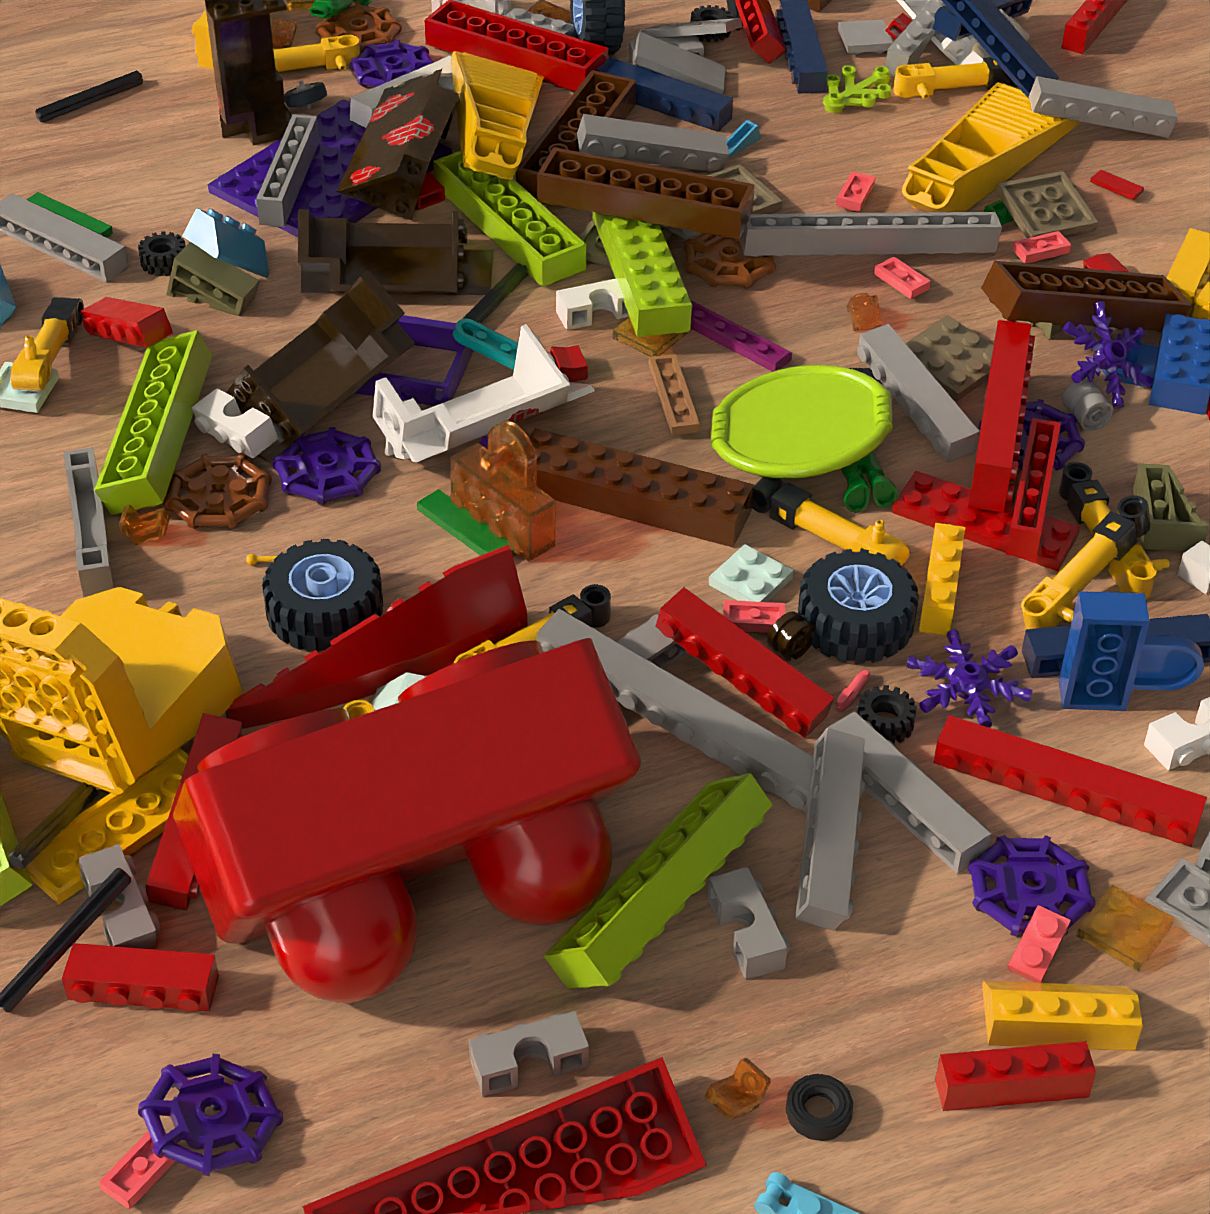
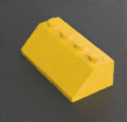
(1061, 1013)

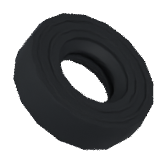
(815, 1127)

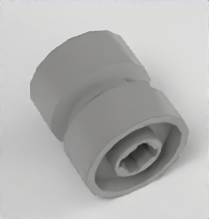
(1087, 405)

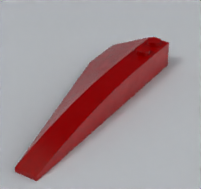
(414, 636)
(568, 1153)

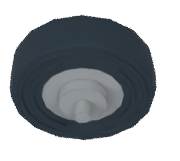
(305, 94)

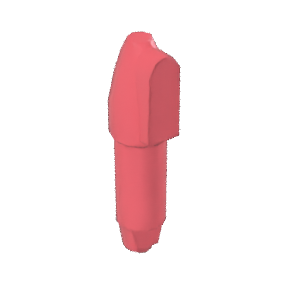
(850, 693)

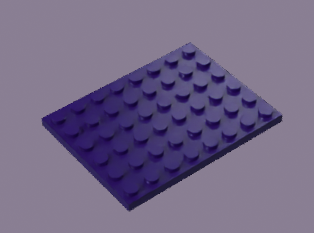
(318, 193)

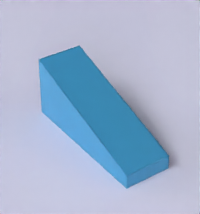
(743, 137)

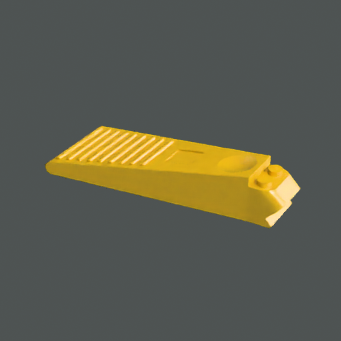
(493, 112)
(981, 150)

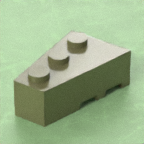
(211, 281)
(1172, 516)

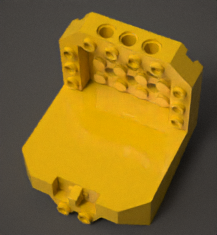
(109, 684)

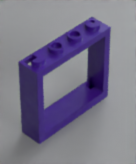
(433, 335)

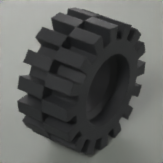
(711, 13)
(159, 252)
(893, 703)

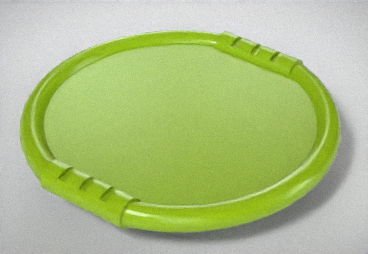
(801, 421)

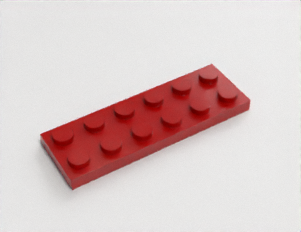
(939, 501)

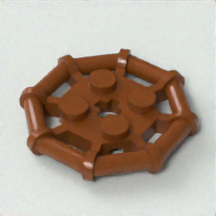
(363, 23)
(726, 261)
(203, 490)

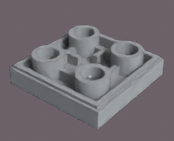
(865, 36)

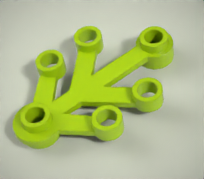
(836, 101)

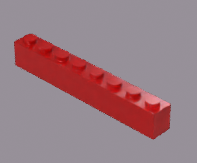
(1070, 780)

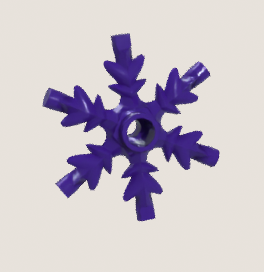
(1108, 355)
(968, 679)

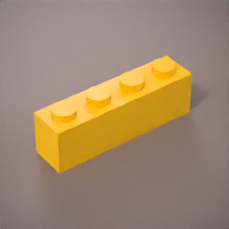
(1192, 265)
(942, 579)

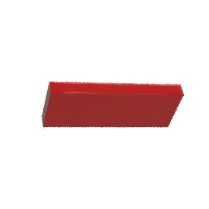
(1117, 184)

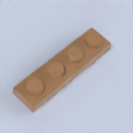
(674, 395)

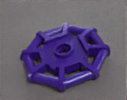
(388, 62)
(1070, 445)
(342, 465)
(1029, 861)
(208, 1131)

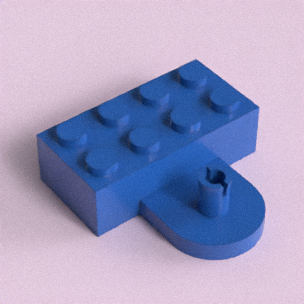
(1177, 366)
(1113, 655)

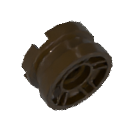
(791, 636)

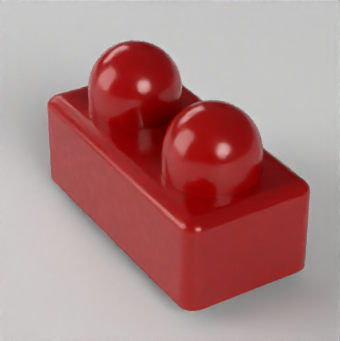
(331, 814)

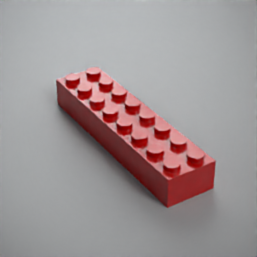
(471, 30)
(1002, 417)

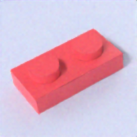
(855, 191)
(1041, 247)
(902, 277)
(753, 615)
(1039, 944)
(135, 1173)

